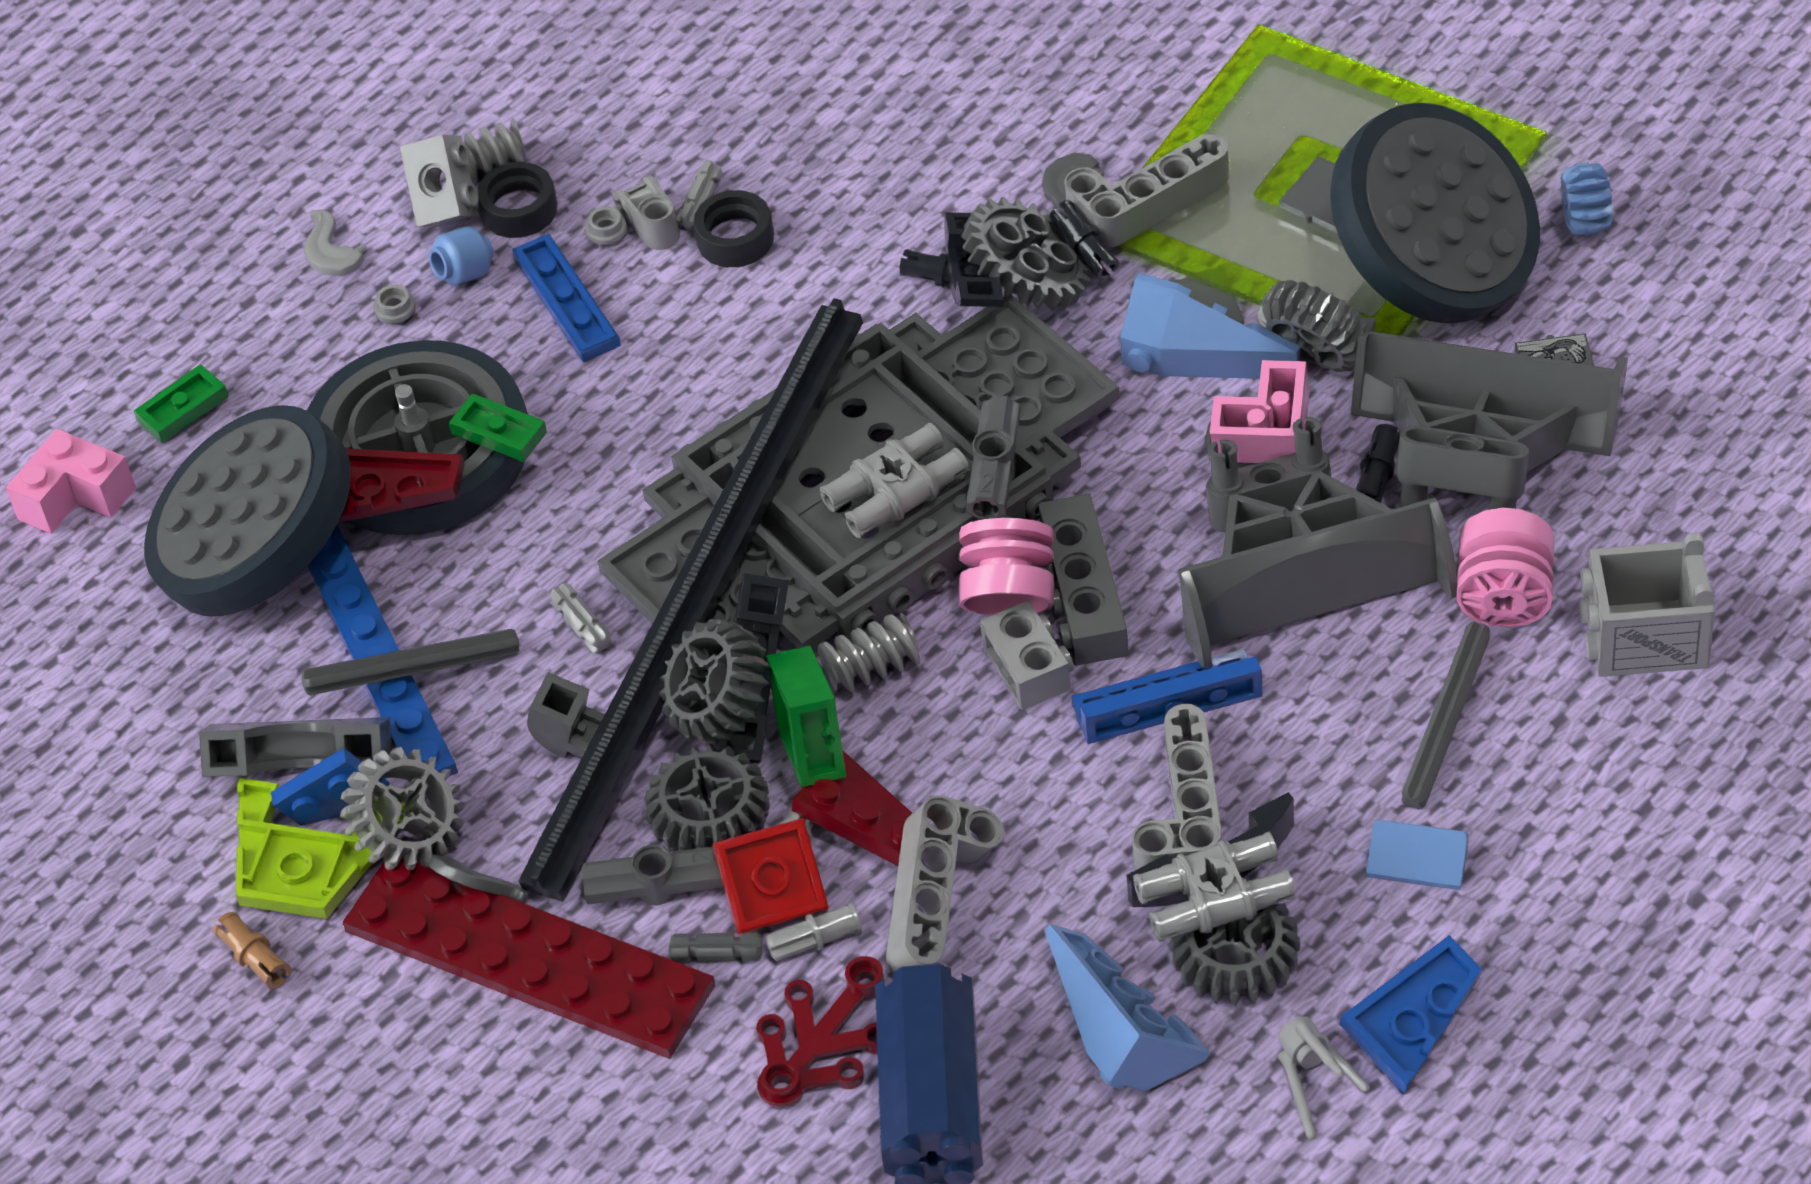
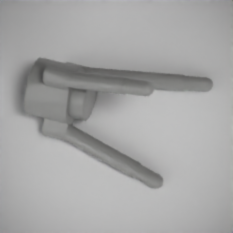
(1308, 1048)

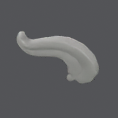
(325, 256)

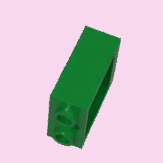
(805, 715)

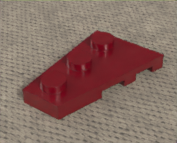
(399, 481)
(856, 810)

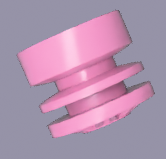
(1005, 565)
(1505, 567)

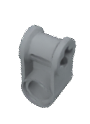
(649, 213)

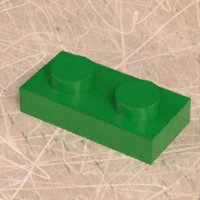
(181, 403)
(497, 427)

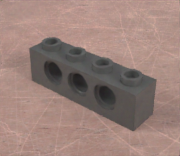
(1083, 582)

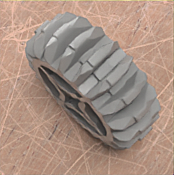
(370, 794)

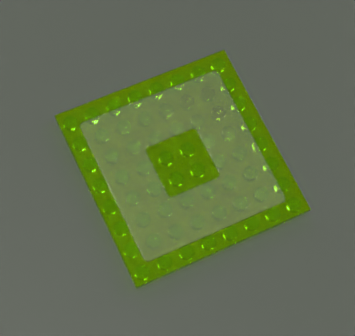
(1279, 111)

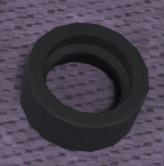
(521, 221)
(740, 250)

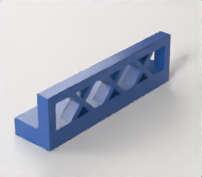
(1147, 699)

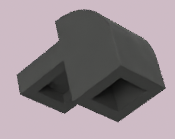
(561, 718)

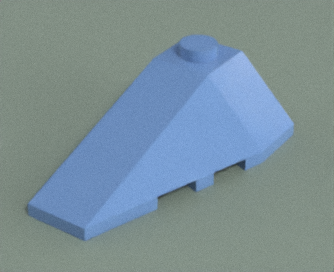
(1183, 338)
(1115, 1017)

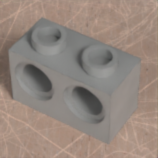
(1026, 654)

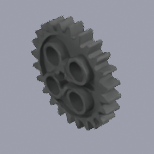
(1025, 253)

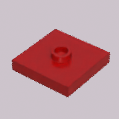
(770, 876)

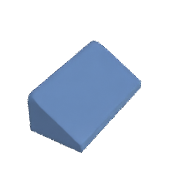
(1417, 854)

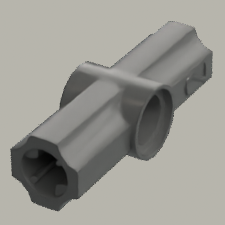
(993, 458)
(633, 876)

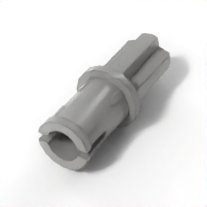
(814, 932)

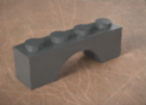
(276, 745)

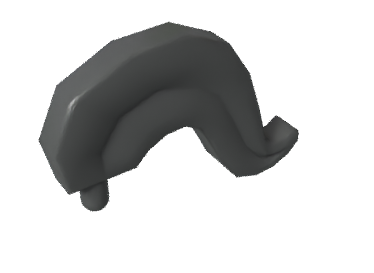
(1054, 175)
(461, 874)

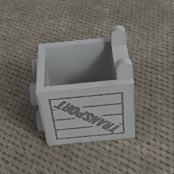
(1648, 608)

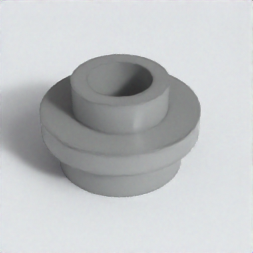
(605, 226)
(394, 304)

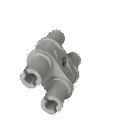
(894, 480)
(1214, 886)

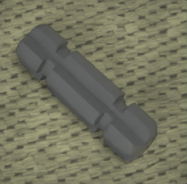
(716, 947)

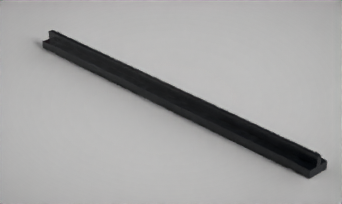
(690, 600)

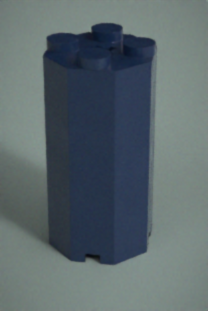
(928, 1076)

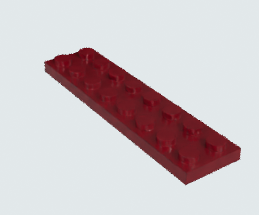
(532, 956)

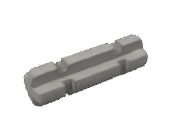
(700, 190)
(580, 618)

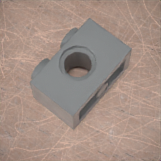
(423, 166)

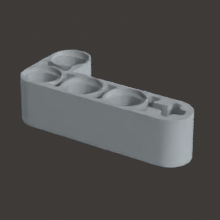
(1150, 193)
(1191, 788)
(918, 936)

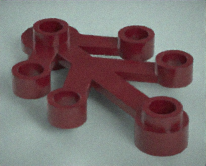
(818, 1040)

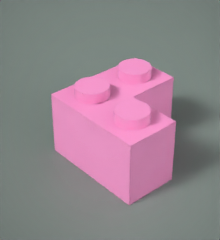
(1264, 423)
(68, 474)

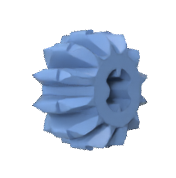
(1586, 198)

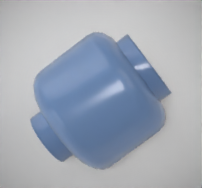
(461, 256)

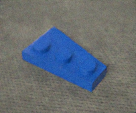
(1412, 1011)

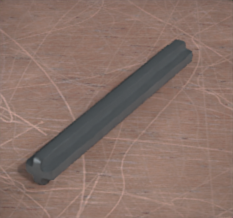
(410, 661)
(1445, 715)

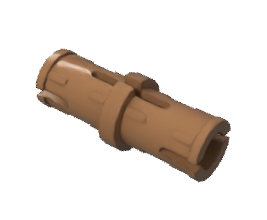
(252, 950)

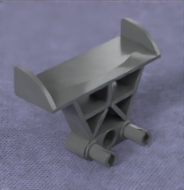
(1481, 414)
(1303, 545)

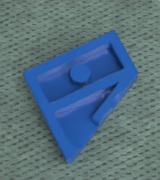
(318, 791)

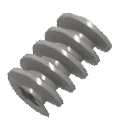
(494, 150)
(869, 652)

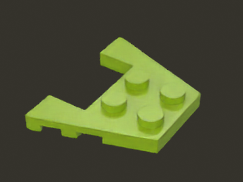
(290, 865)

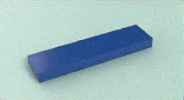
(566, 297)

